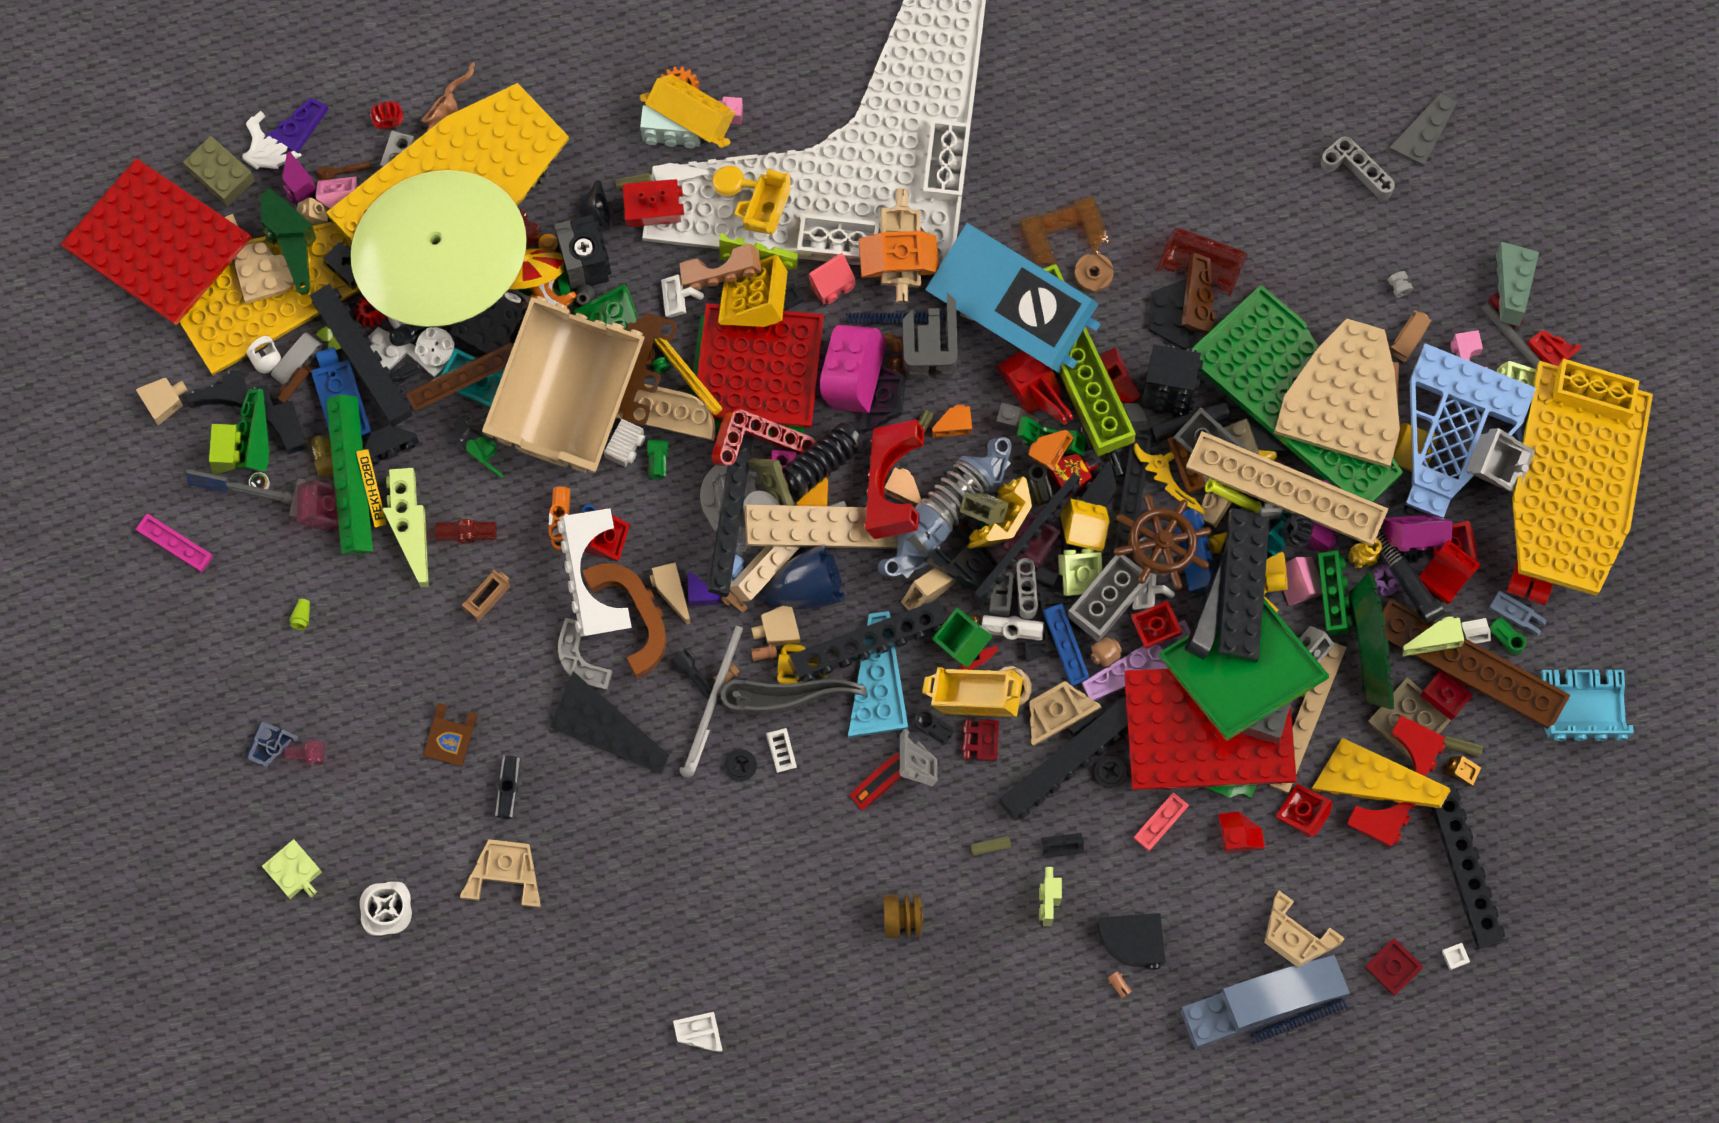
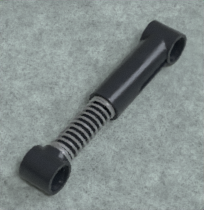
(1426, 605)

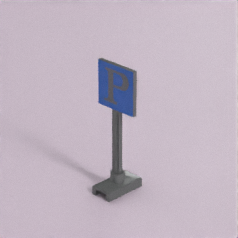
(220, 484)

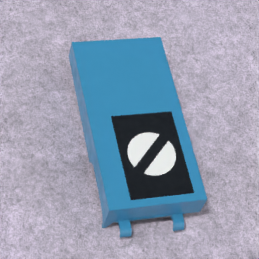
(1014, 297)

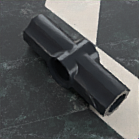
(506, 800)

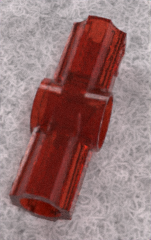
(466, 530)

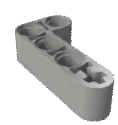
(1359, 170)

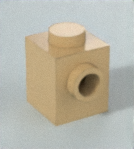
(313, 211)

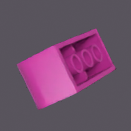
(852, 367)

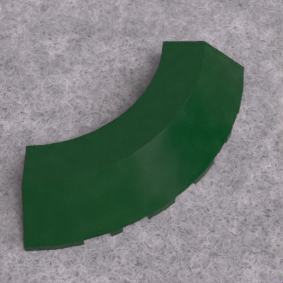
(1372, 642)

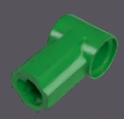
(657, 458)
(1506, 634)

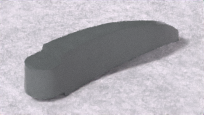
(764, 698)

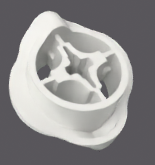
(375, 926)

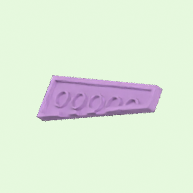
(1112, 678)

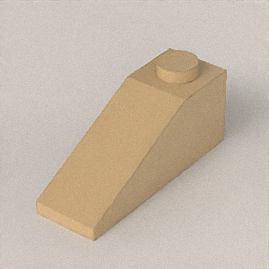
(669, 587)

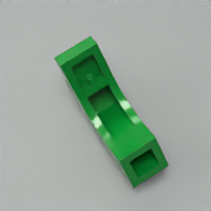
(1031, 431)

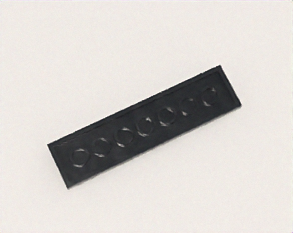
(1243, 585)

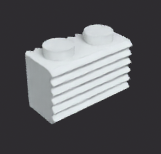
(624, 443)

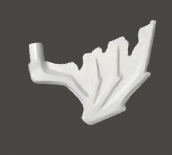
(263, 151)

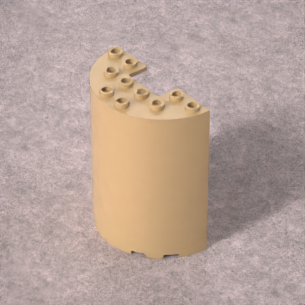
(562, 386)

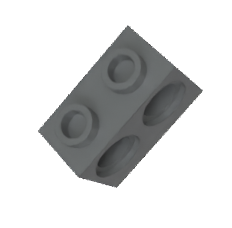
(1001, 597)

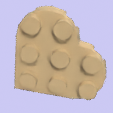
(262, 273)

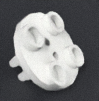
(427, 341)

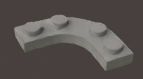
(707, 496)
(572, 661)

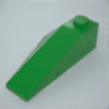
(254, 437)

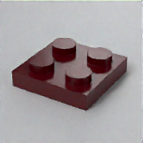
(1446, 695)
(1394, 967)

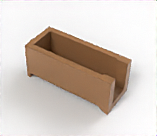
(1410, 336)
(480, 612)

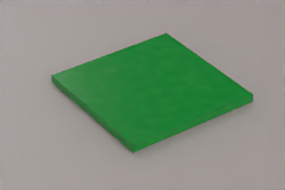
(1240, 691)

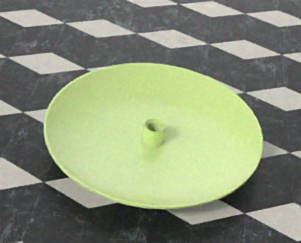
(444, 282)

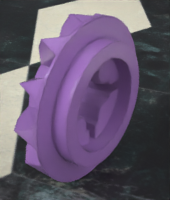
(1393, 584)

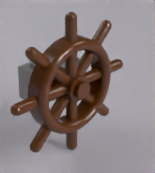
(1160, 550)

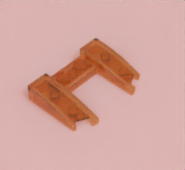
(1082, 212)

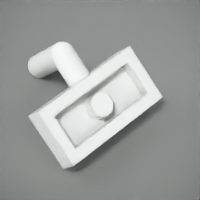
(674, 296)
(1147, 596)

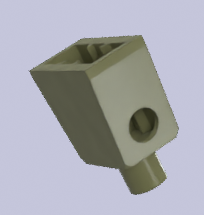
(991, 509)

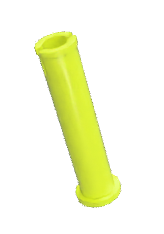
(1232, 495)

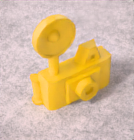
(767, 201)

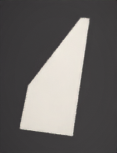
(676, 171)

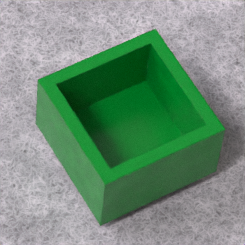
(962, 637)

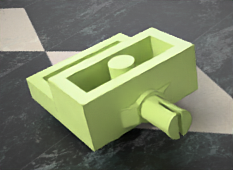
(292, 870)
(1051, 895)

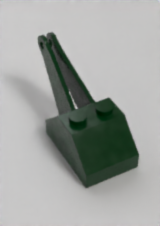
(291, 233)

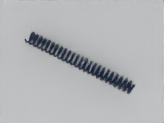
(867, 316)
(1297, 1017)

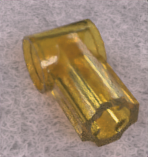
(323, 455)

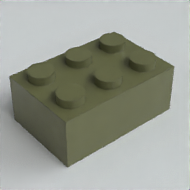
(219, 171)

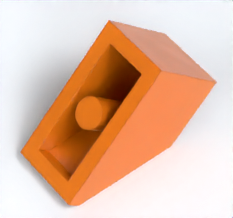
(954, 423)
(1050, 448)

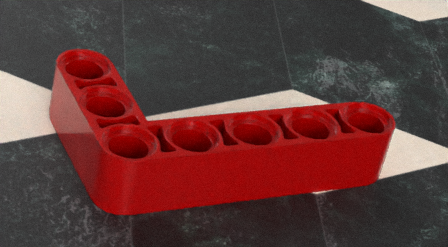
(760, 432)

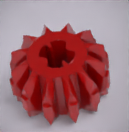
(386, 115)
(364, 317)

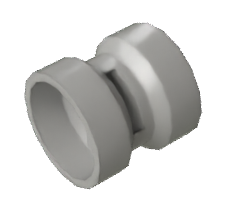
(1400, 283)

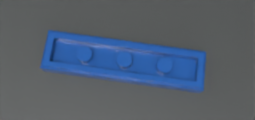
(1066, 644)

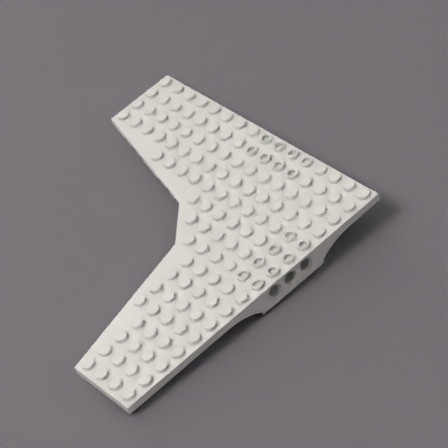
(904, 136)

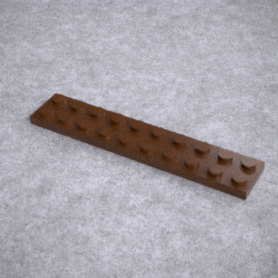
(1480, 669)

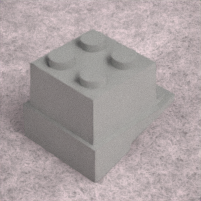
(1500, 459)

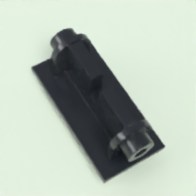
(1062, 845)

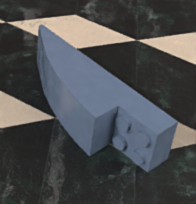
(1263, 1000)

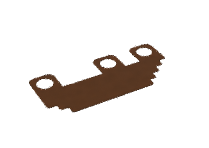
(650, 326)

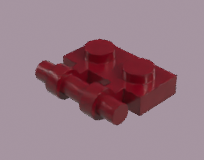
(987, 740)

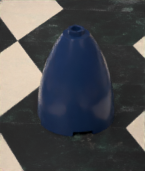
(805, 582)

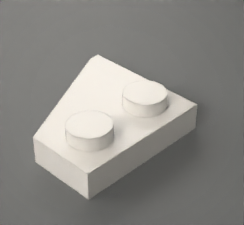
(699, 1032)

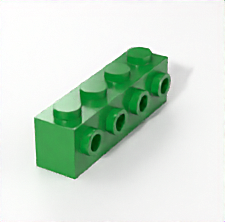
(1334, 593)

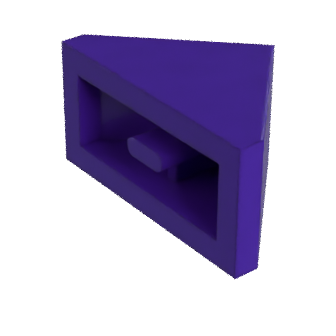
(699, 593)

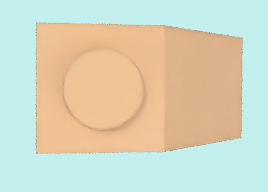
(903, 487)

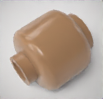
(1106, 652)

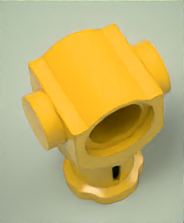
(1365, 554)

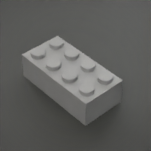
(1107, 597)

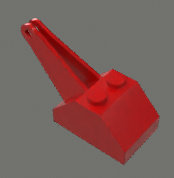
(1034, 385)

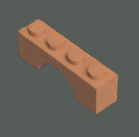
(742, 262)

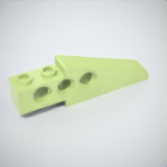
(413, 540)

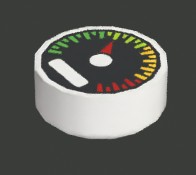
(259, 480)

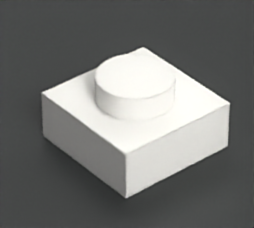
(1455, 956)

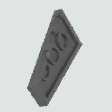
(1421, 136)

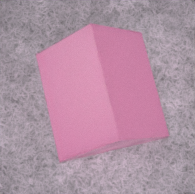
(1302, 580)

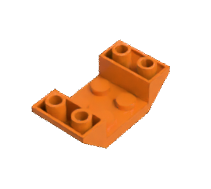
(898, 253)

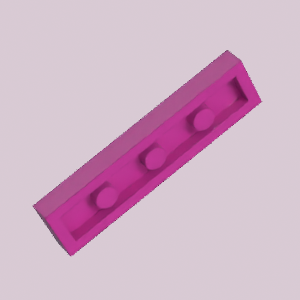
(174, 543)

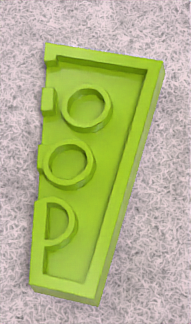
(788, 258)

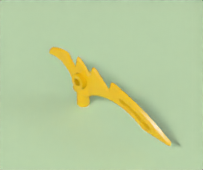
(1160, 465)

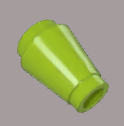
(300, 615)

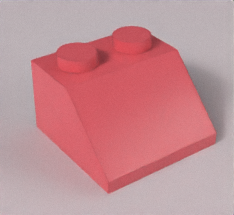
(832, 279)

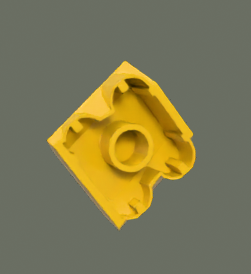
(1403, 447)

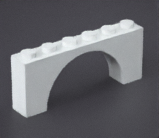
(577, 533)

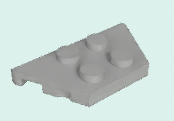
(916, 761)

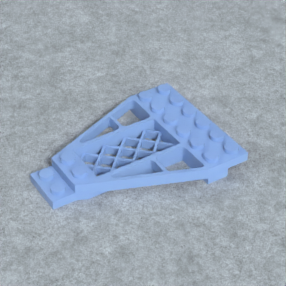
(1470, 386)

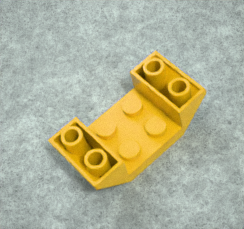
(1019, 505)

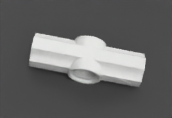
(1025, 628)

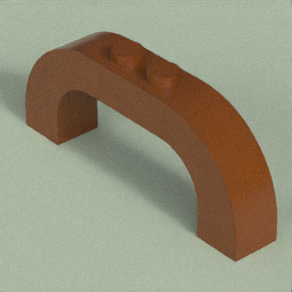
(616, 575)

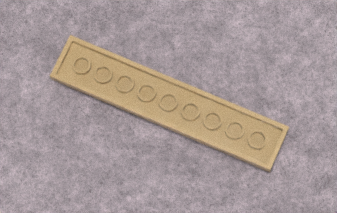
(1286, 488)

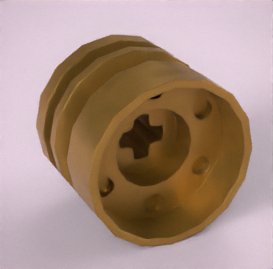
(902, 915)

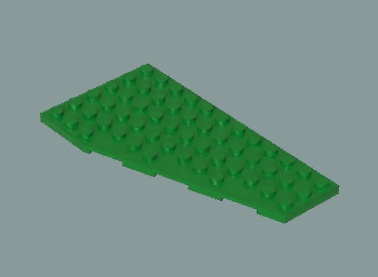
(1256, 360)

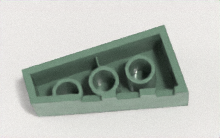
(1515, 279)

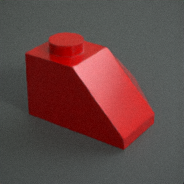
(1239, 833)

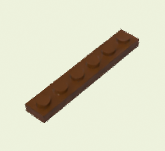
(460, 377)

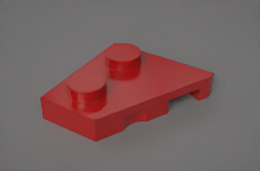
(1552, 348)

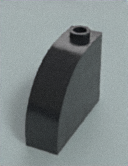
(1134, 939)

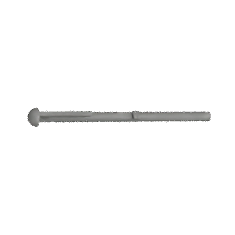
(702, 734)

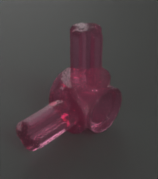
(312, 752)

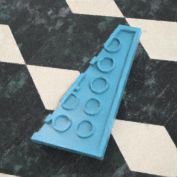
(883, 705)

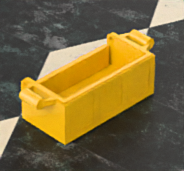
(690, 109)
(975, 692)

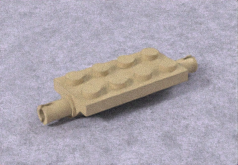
(900, 219)

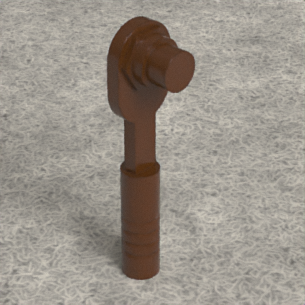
(330, 172)

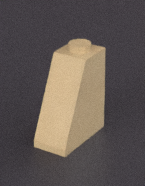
(927, 589)

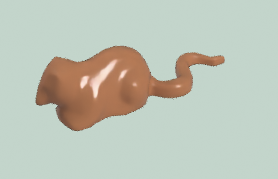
(446, 104)

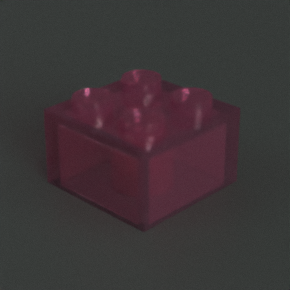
(317, 505)
(1039, 548)

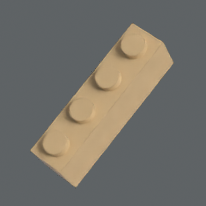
(760, 571)

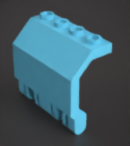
(1593, 707)

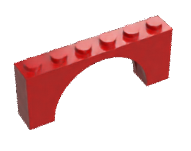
(888, 446)
(1385, 824)

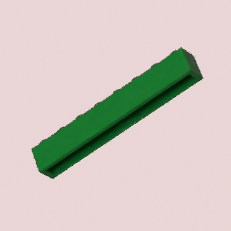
(348, 480)

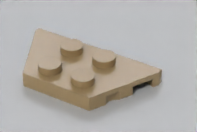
(1058, 710)

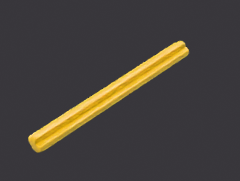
(688, 375)

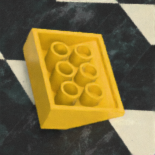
(756, 298)

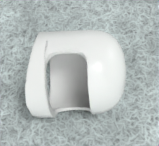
(268, 362)

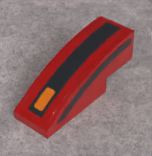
(877, 783)

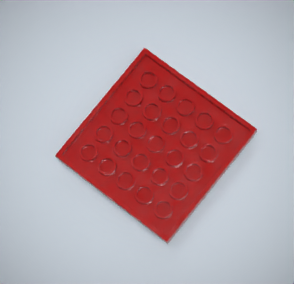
(763, 368)

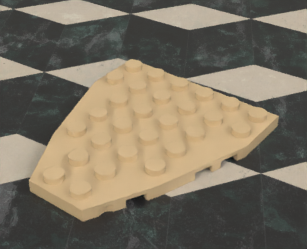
(1346, 397)

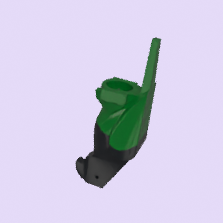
(475, 442)

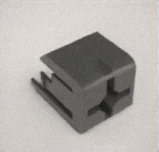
(930, 360)

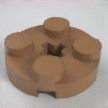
(1094, 262)

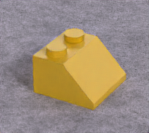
(1085, 524)

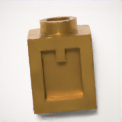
(1462, 769)

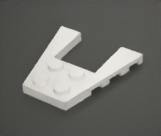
(392, 354)

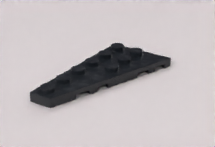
(596, 721)

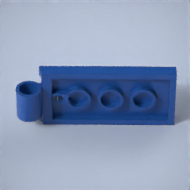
(341, 383)

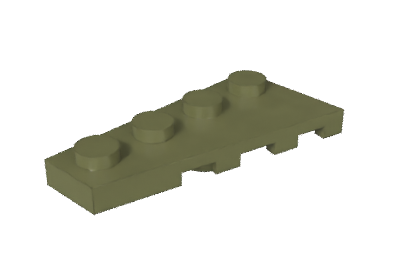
(771, 476)

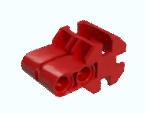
(1519, 585)

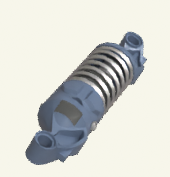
(943, 507)

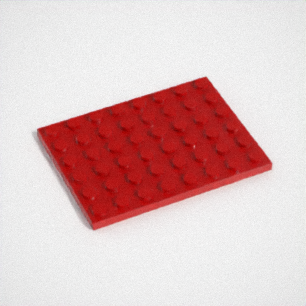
(156, 241)
(1181, 748)

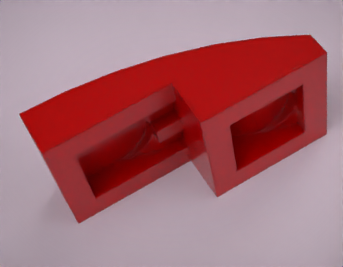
(982, 657)

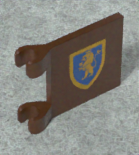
(448, 739)

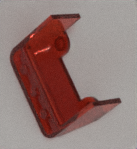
(1224, 259)

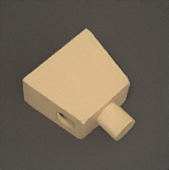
(162, 398)
(778, 627)

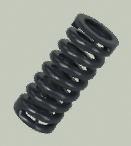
(801, 463)

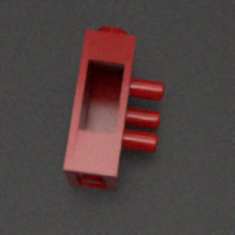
(652, 203)

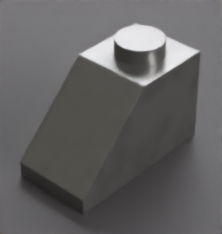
(1010, 417)

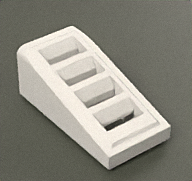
(770, 736)

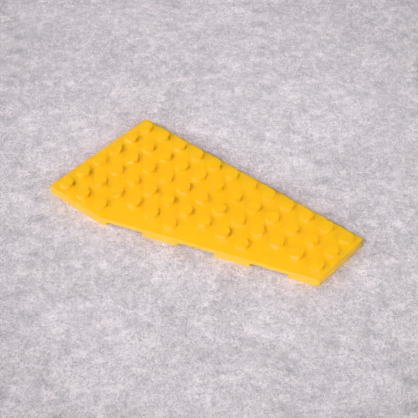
(226, 326)

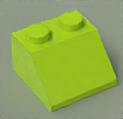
(224, 447)

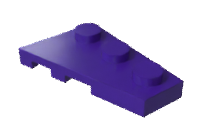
(300, 125)

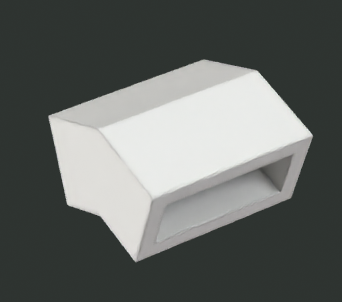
(1476, 631)

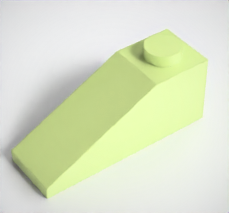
(1440, 636)

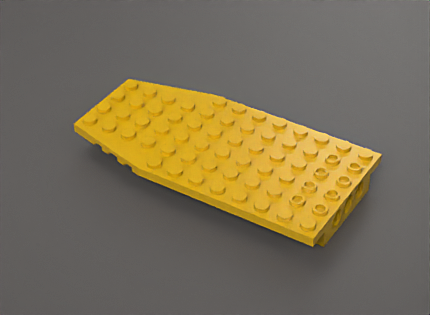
(496, 138)
(1582, 475)

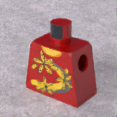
(1070, 465)

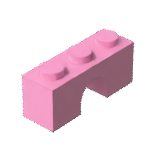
(1467, 344)

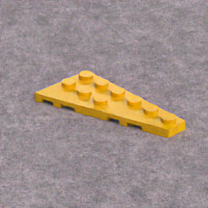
(1371, 776)

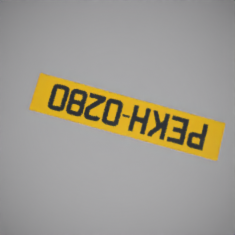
(371, 488)

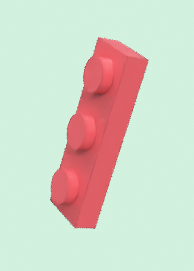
(1161, 822)

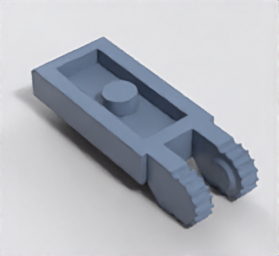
(1516, 612)

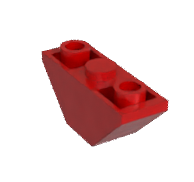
(1120, 376)

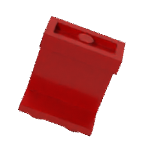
(1448, 571)

